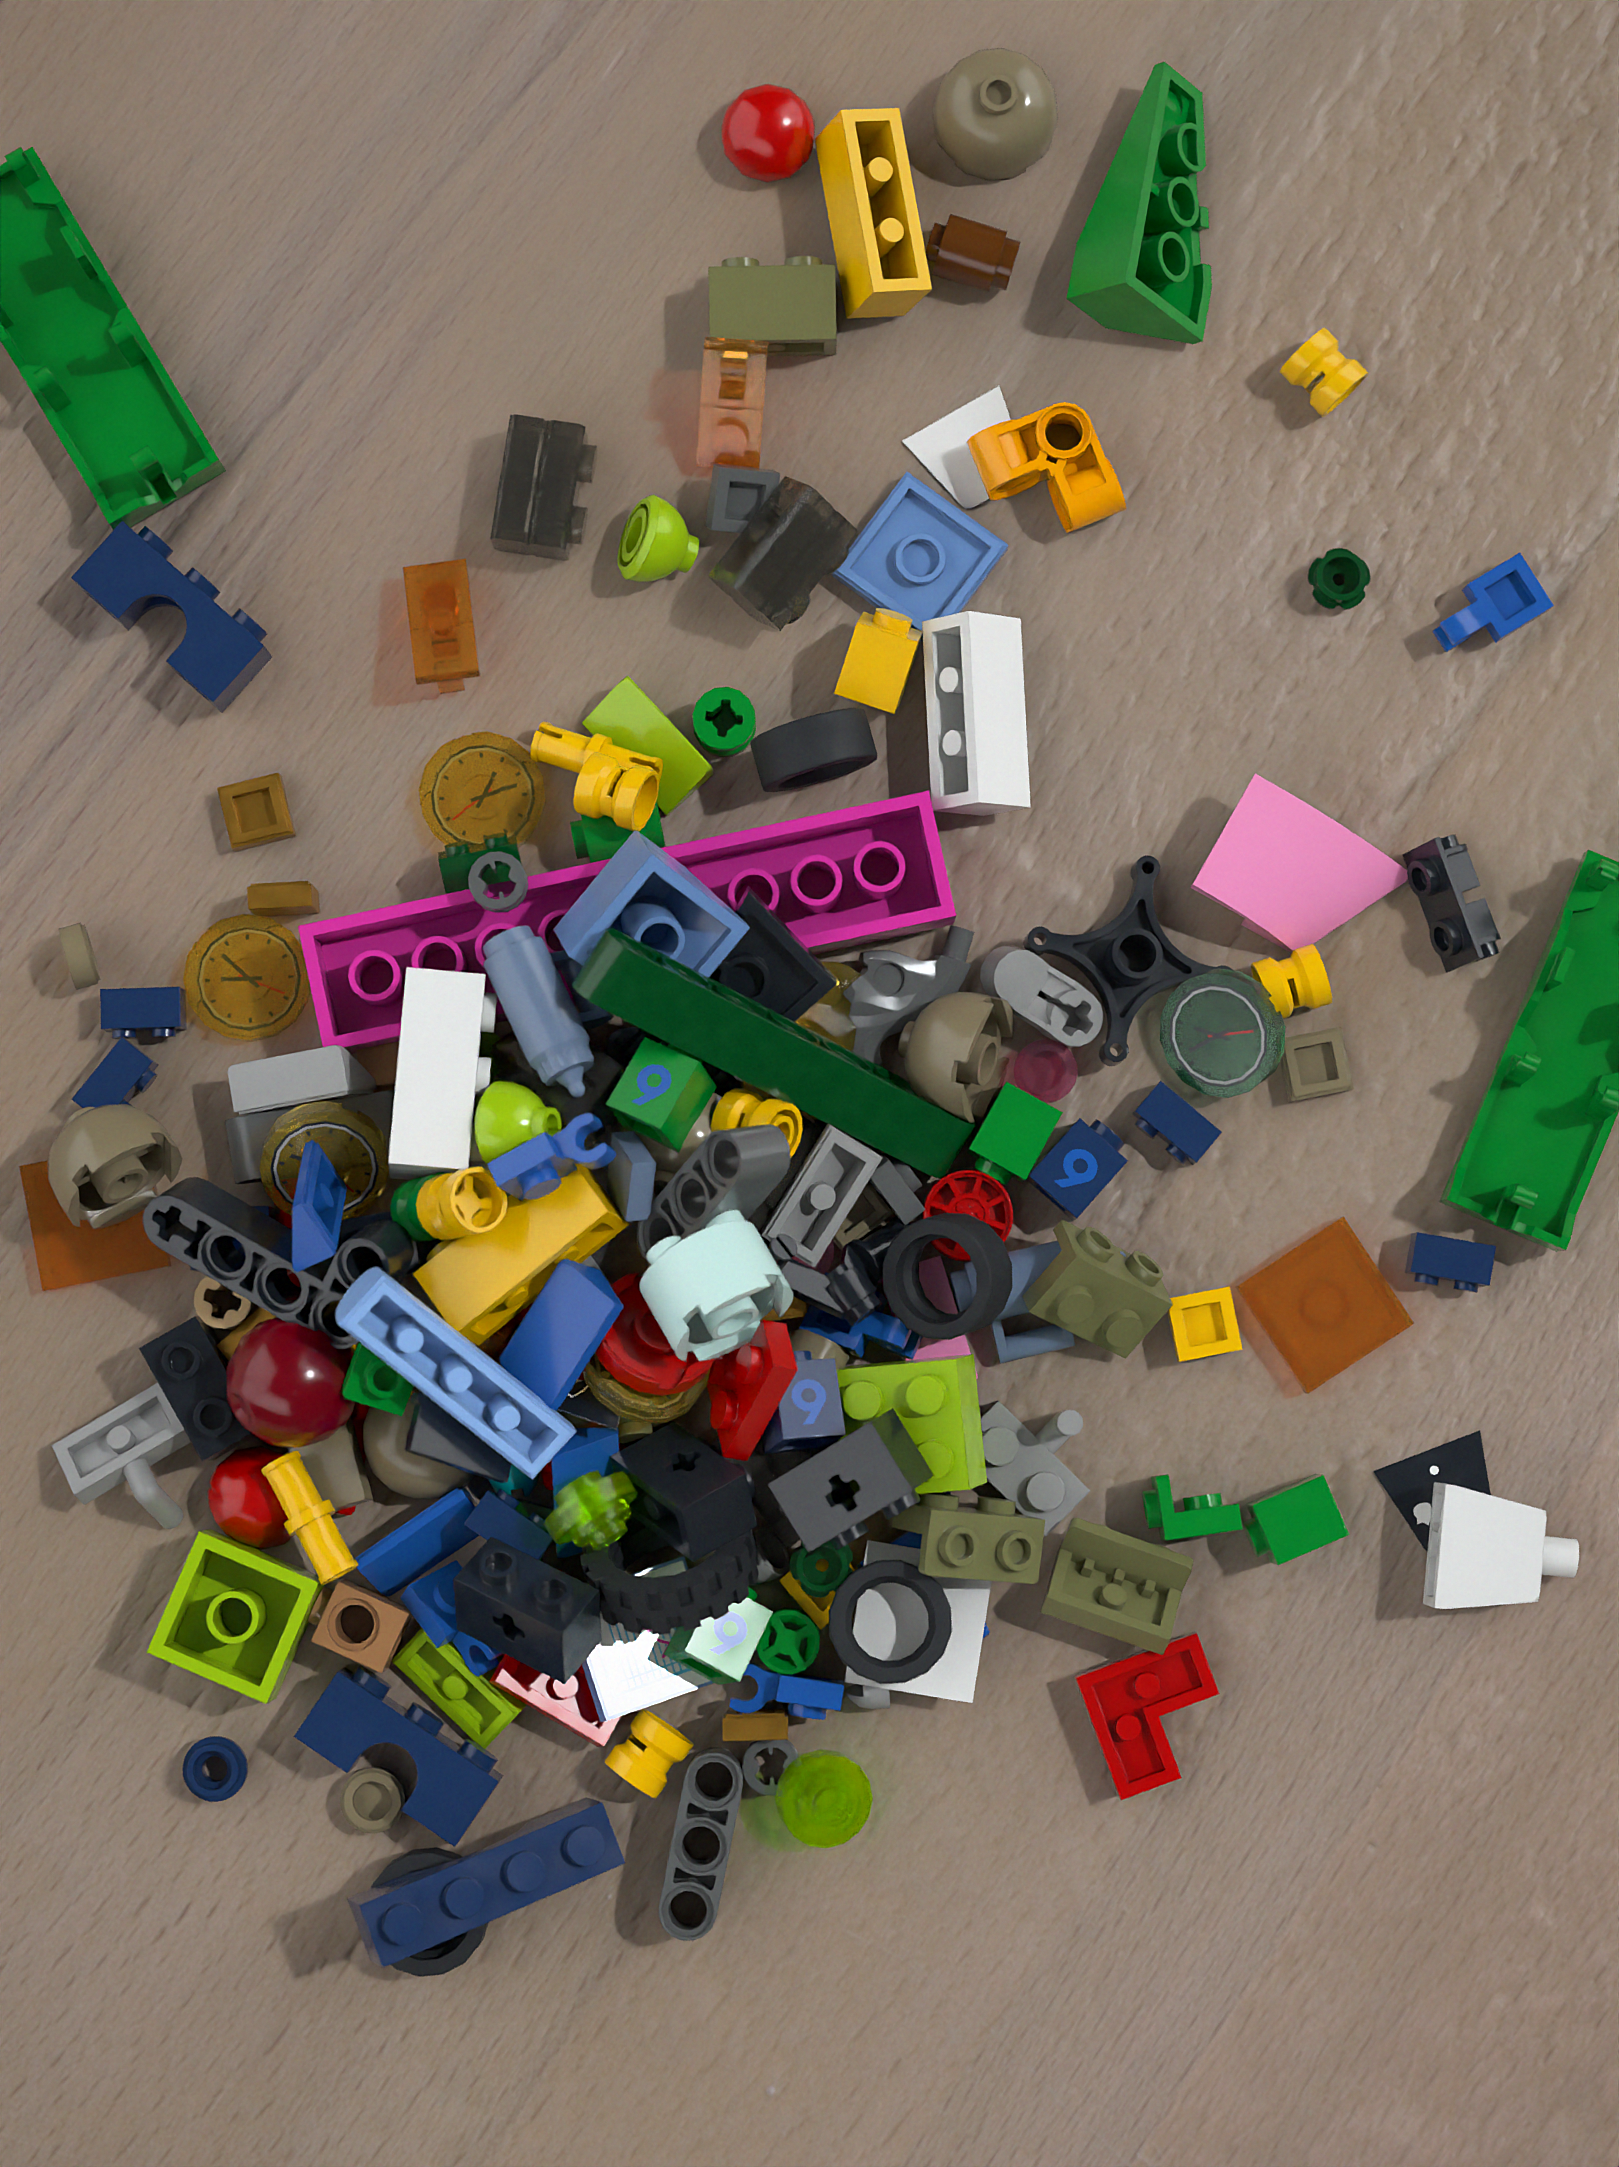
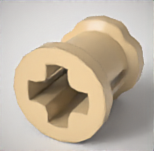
(210, 1311)

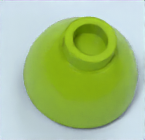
(655, 542)
(510, 1117)

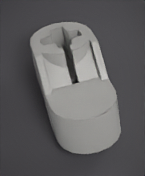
(1065, 1015)

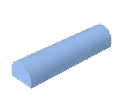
(452, 1371)

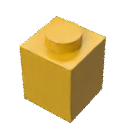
(879, 659)

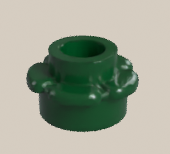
(1350, 567)
(817, 1582)

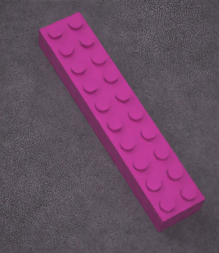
(826, 877)

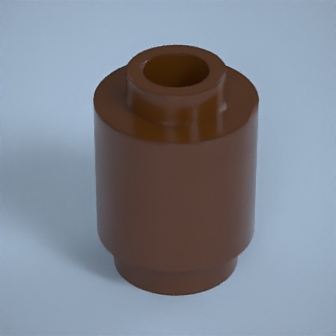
(972, 253)

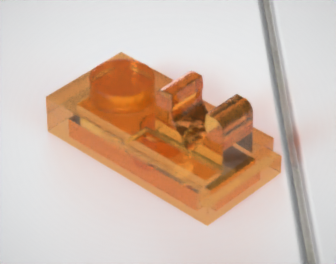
(732, 402)
(442, 624)

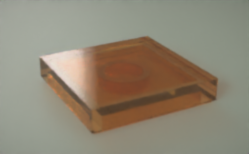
(83, 1254)
(1324, 1305)

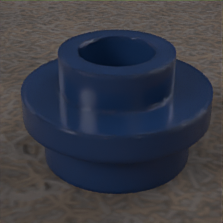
(196, 1777)

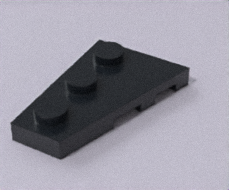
(770, 969)

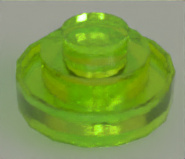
(592, 1510)
(823, 1798)

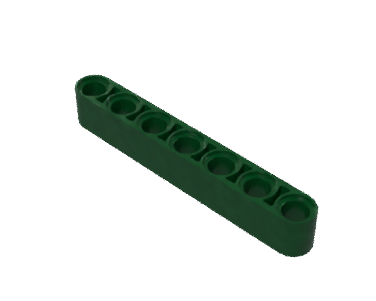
(769, 1052)

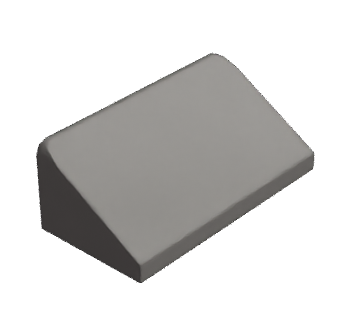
(297, 1080)
(822, 1193)

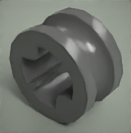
(480, 889)
(751, 1764)

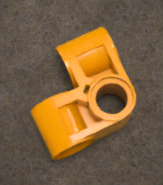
(1018, 456)

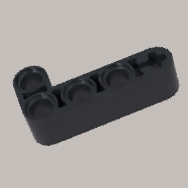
(197, 1227)

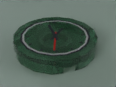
(1222, 1033)

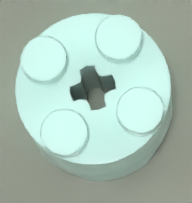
(713, 1287)

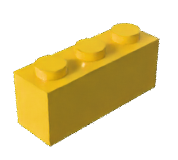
(873, 213)
(498, 1273)

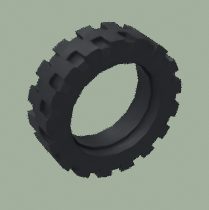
(670, 1599)

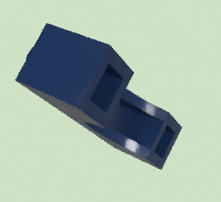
(485, 1885)

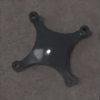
(1124, 959)

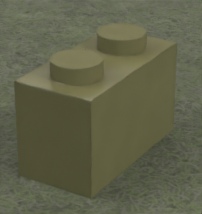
(776, 304)

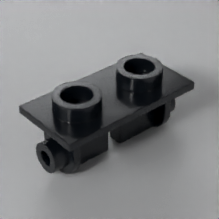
(1439, 876)

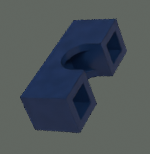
(133, 576)
(451, 1777)

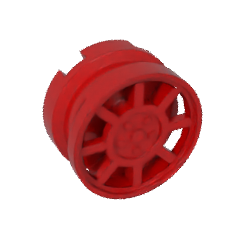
(970, 1194)

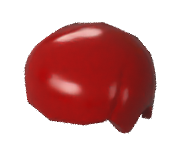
(768, 133)
(245, 1500)

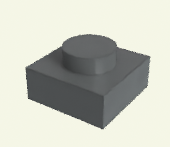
(737, 495)
(896, 1185)

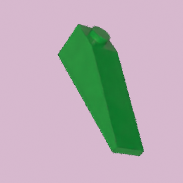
(1141, 242)

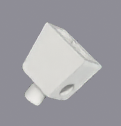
(1489, 1550)

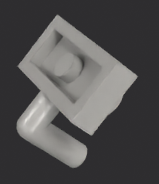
(122, 1449)
(1026, 1466)

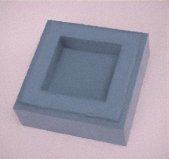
(631, 1176)

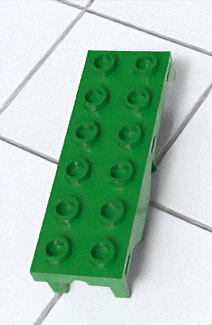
(90, 356)
(1554, 1078)

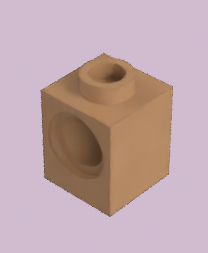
(389, 1624)

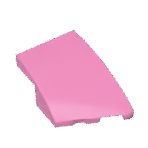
(1292, 868)

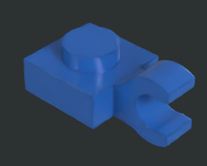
(1499, 601)
(541, 1162)
(877, 1328)
(433, 1606)
(806, 1694)

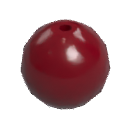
(289, 1384)

